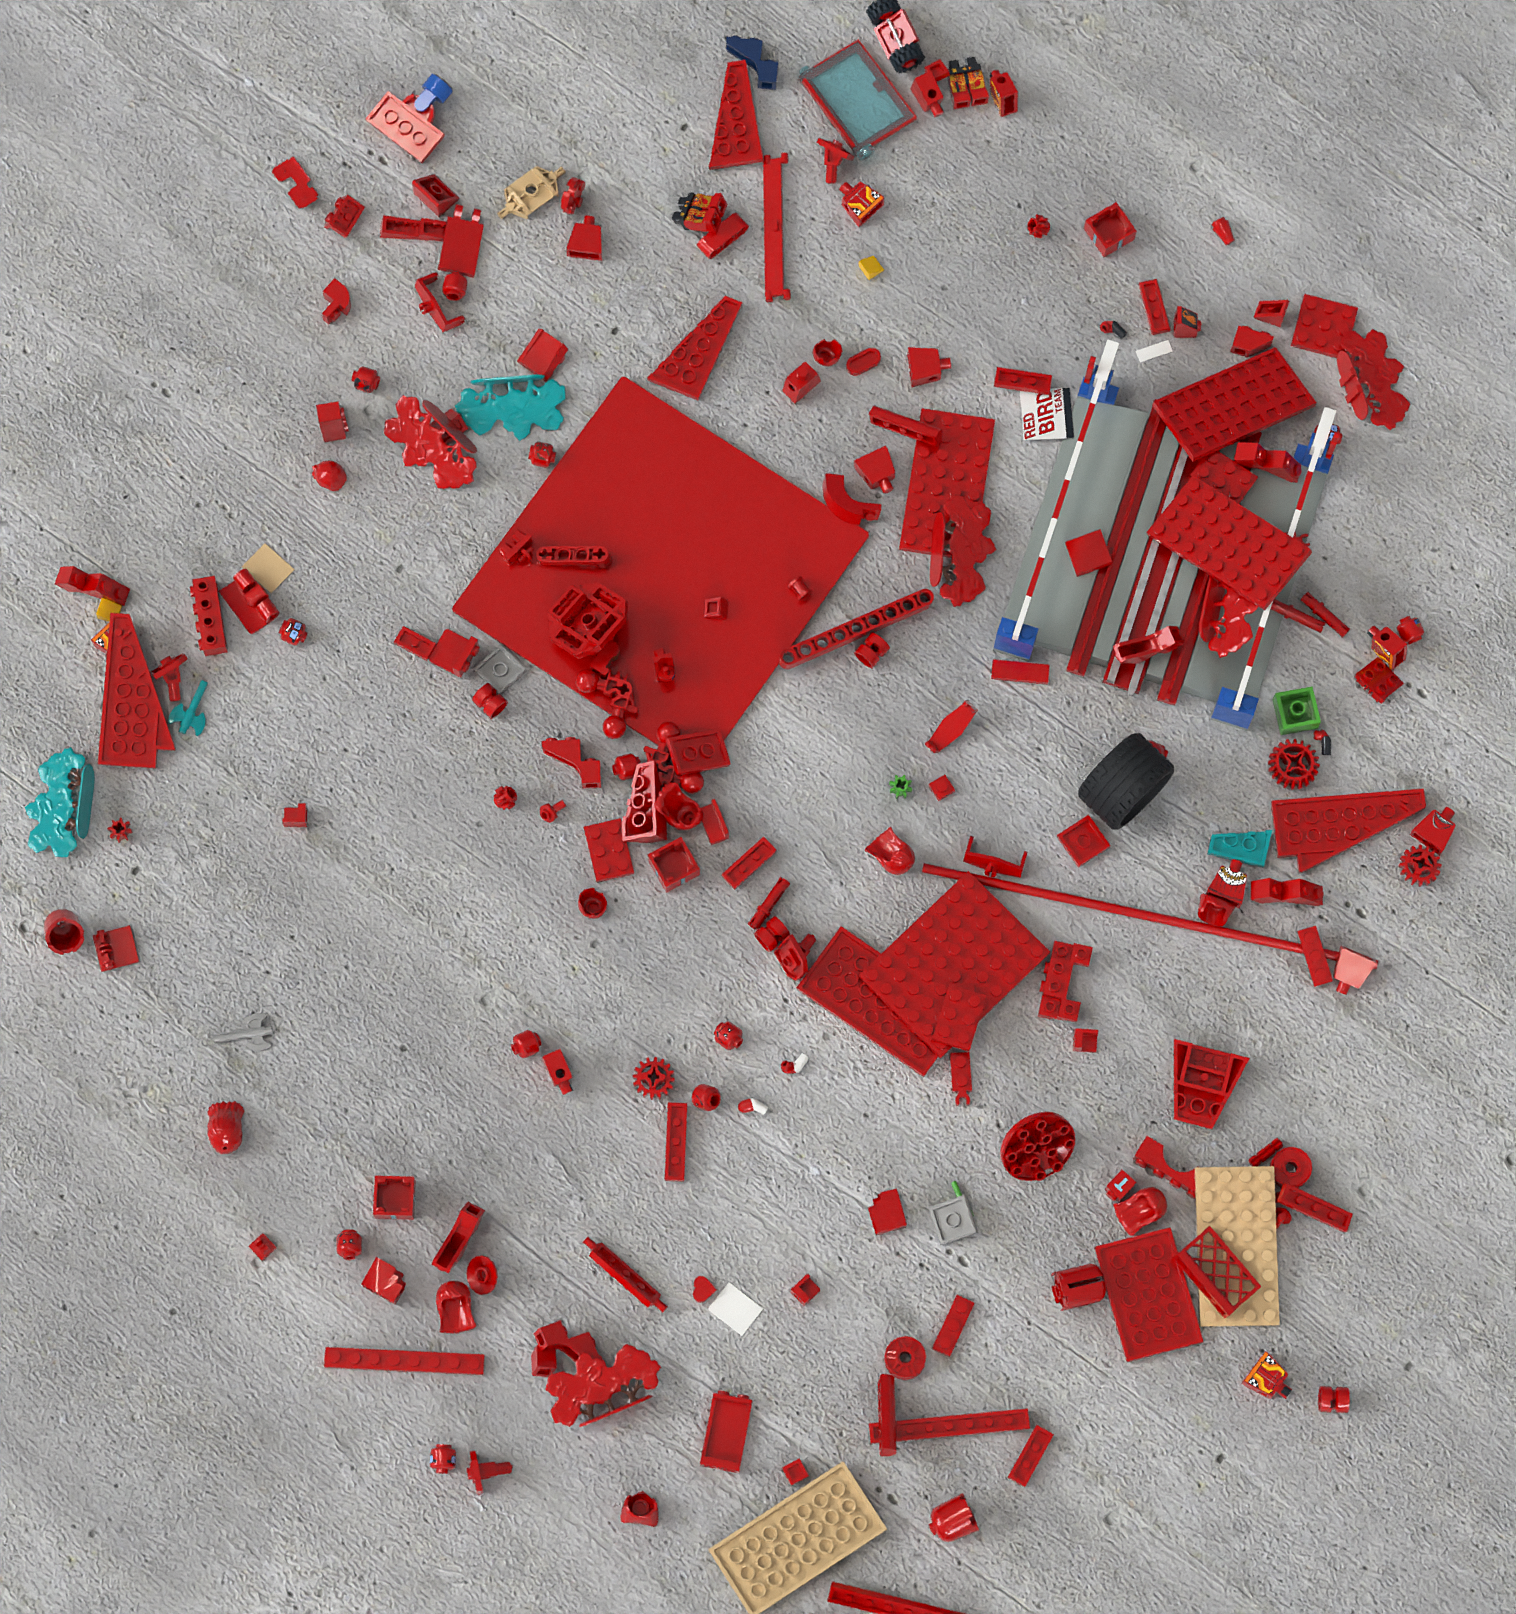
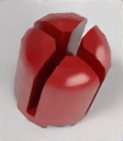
(1081, 1295)

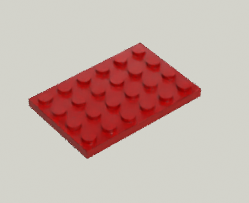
(1148, 1295)

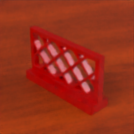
(1207, 1285)

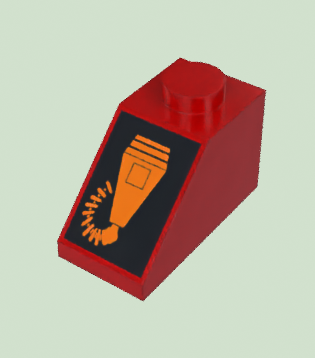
(1186, 323)

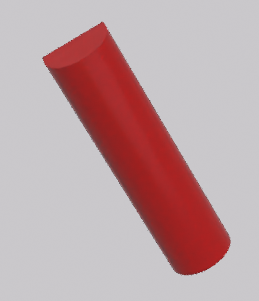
(905, 426)
(887, 1415)

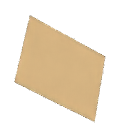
(268, 568)

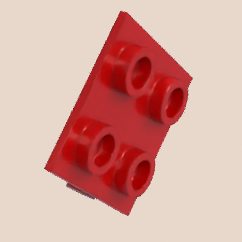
(1378, 679)
(115, 948)

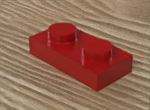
(414, 643)

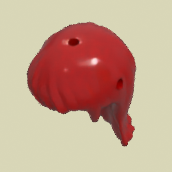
(678, 808)
(892, 853)
(225, 1126)
(1141, 1209)
(454, 1307)

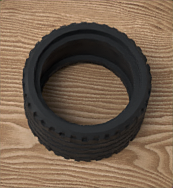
(1126, 781)

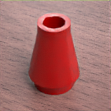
(1223, 230)

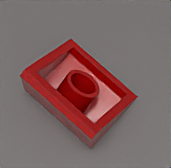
(434, 194)

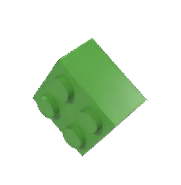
(1296, 710)

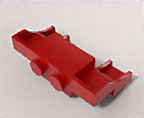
(1055, 987)

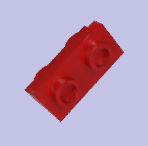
(344, 215)

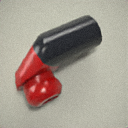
(1113, 327)
(1325, 740)

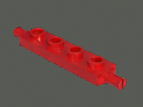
(625, 1275)

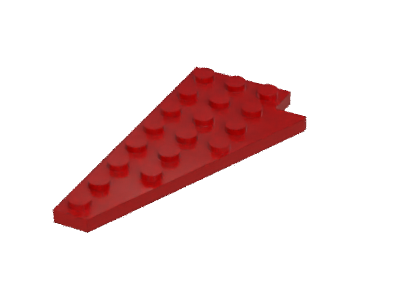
(131, 710)
(1329, 825)

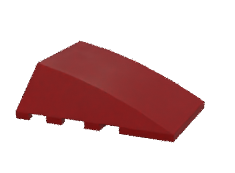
(1203, 1082)

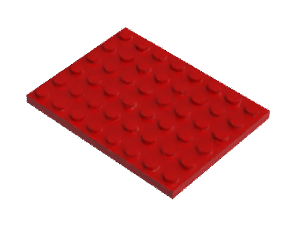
(958, 942)

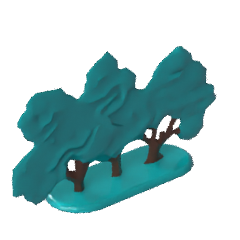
(55, 807)

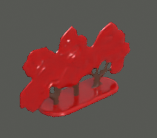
(966, 547)
(597, 1383)

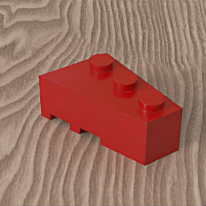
(332, 421)

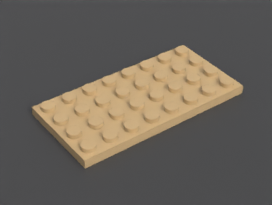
(1243, 1214)
(797, 1539)

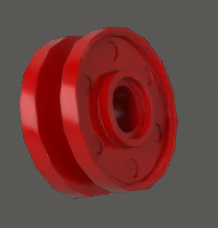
(1292, 1156)
(908, 1346)

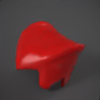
(1214, 910)
(640, 1510)

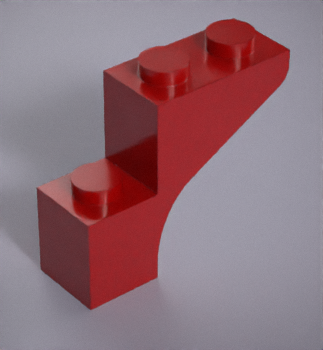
(1272, 461)
(94, 584)
(1142, 648)
(569, 752)
(1290, 891)
(458, 1238)
(555, 1337)

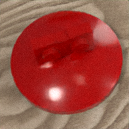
(1036, 1145)

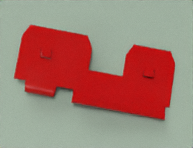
(301, 193)

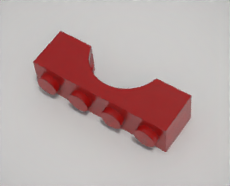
(1151, 1156)

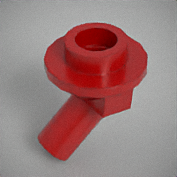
(548, 812)

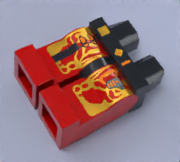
(963, 78)
(700, 211)

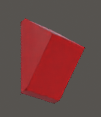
(1271, 311)

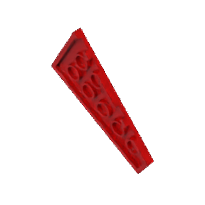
(736, 127)
(695, 356)

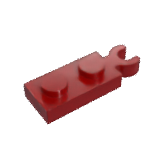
(961, 1075)

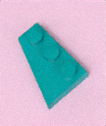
(1245, 847)

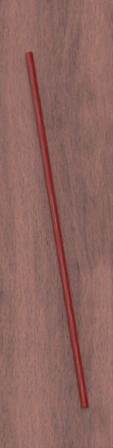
(1127, 911)

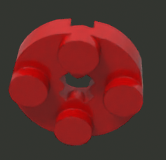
(572, 197)

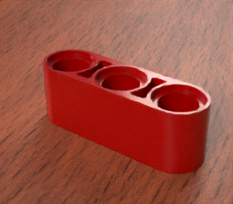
(727, 233)

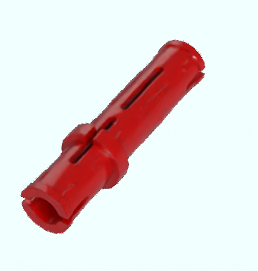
(1319, 609)
(1296, 615)
(766, 907)

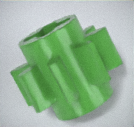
(903, 782)

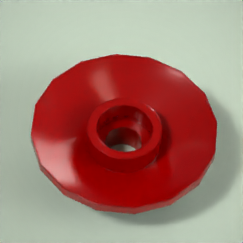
(482, 1275)

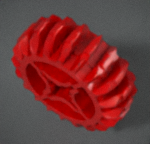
(1299, 769)

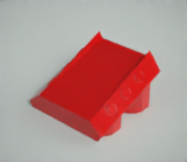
(543, 354)

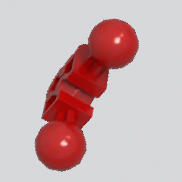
(589, 681)
(690, 783)

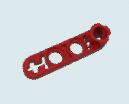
(572, 559)

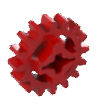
(1427, 867)
(645, 1077)

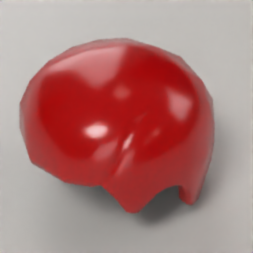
(827, 352)
(592, 903)

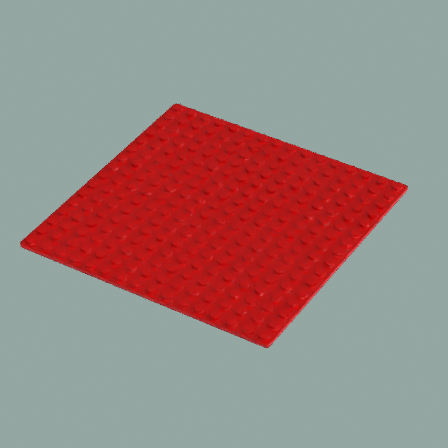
(681, 527)

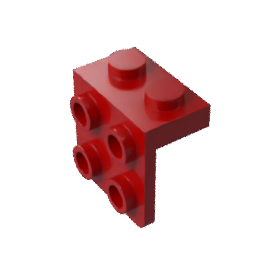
(454, 652)

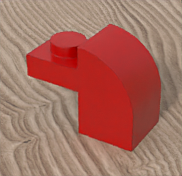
(340, 301)

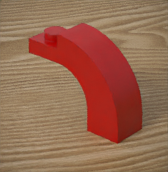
(843, 505)

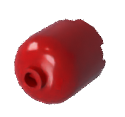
(67, 935)
(953, 1519)

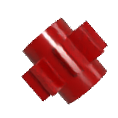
(1038, 226)
(505, 797)
(123, 833)

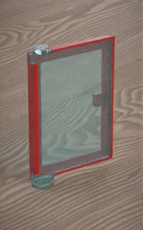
(857, 98)

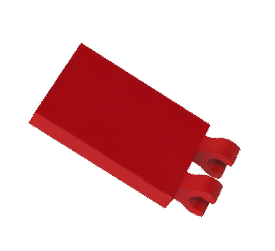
(461, 243)

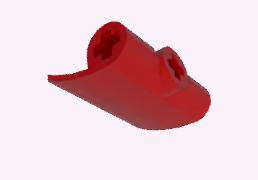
(249, 601)

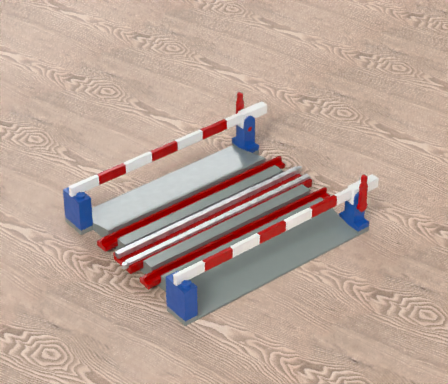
(1120, 480)

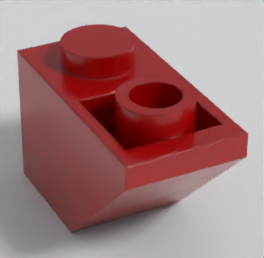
(1249, 342)

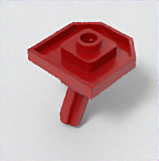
(833, 157)
(171, 674)
(793, 955)
(485, 1471)

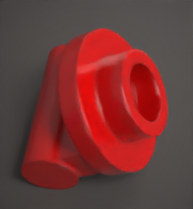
(1282, 1216)

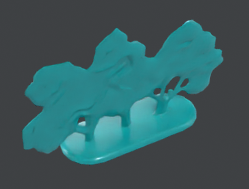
(516, 408)

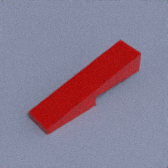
(412, 229)

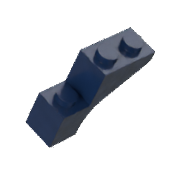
(751, 51)

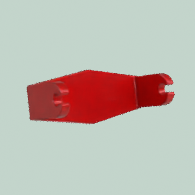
(431, 306)
(952, 727)
(992, 863)

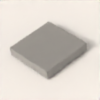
(500, 669)
(953, 1220)

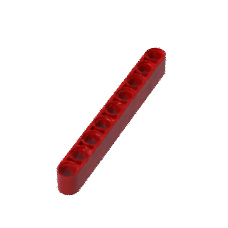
(861, 621)

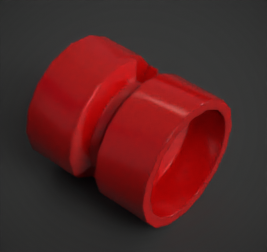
(866, 653)
(491, 702)
(771, 934)
(1333, 1399)

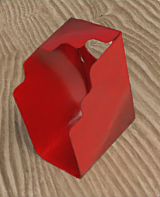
(887, 1212)
(384, 1281)

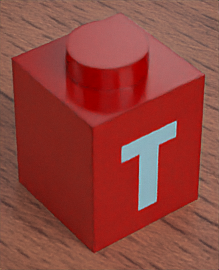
(1119, 1186)

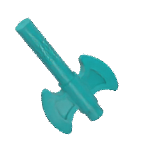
(188, 718)

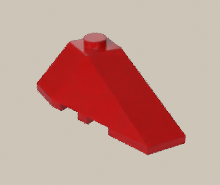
(642, 820)

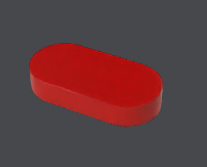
(863, 361)

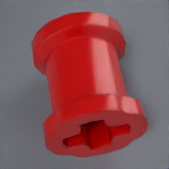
(800, 588)

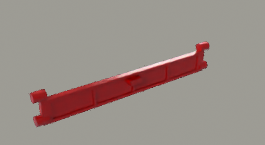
(774, 227)

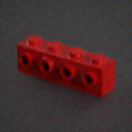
(209, 614)

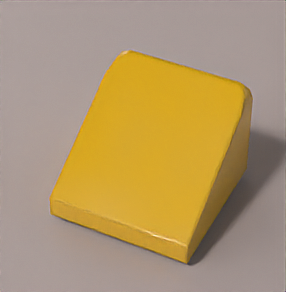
(870, 267)
(107, 607)

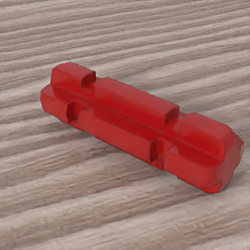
(1266, 1152)

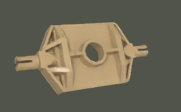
(523, 203)

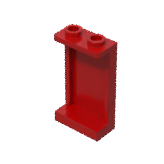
(726, 1432)

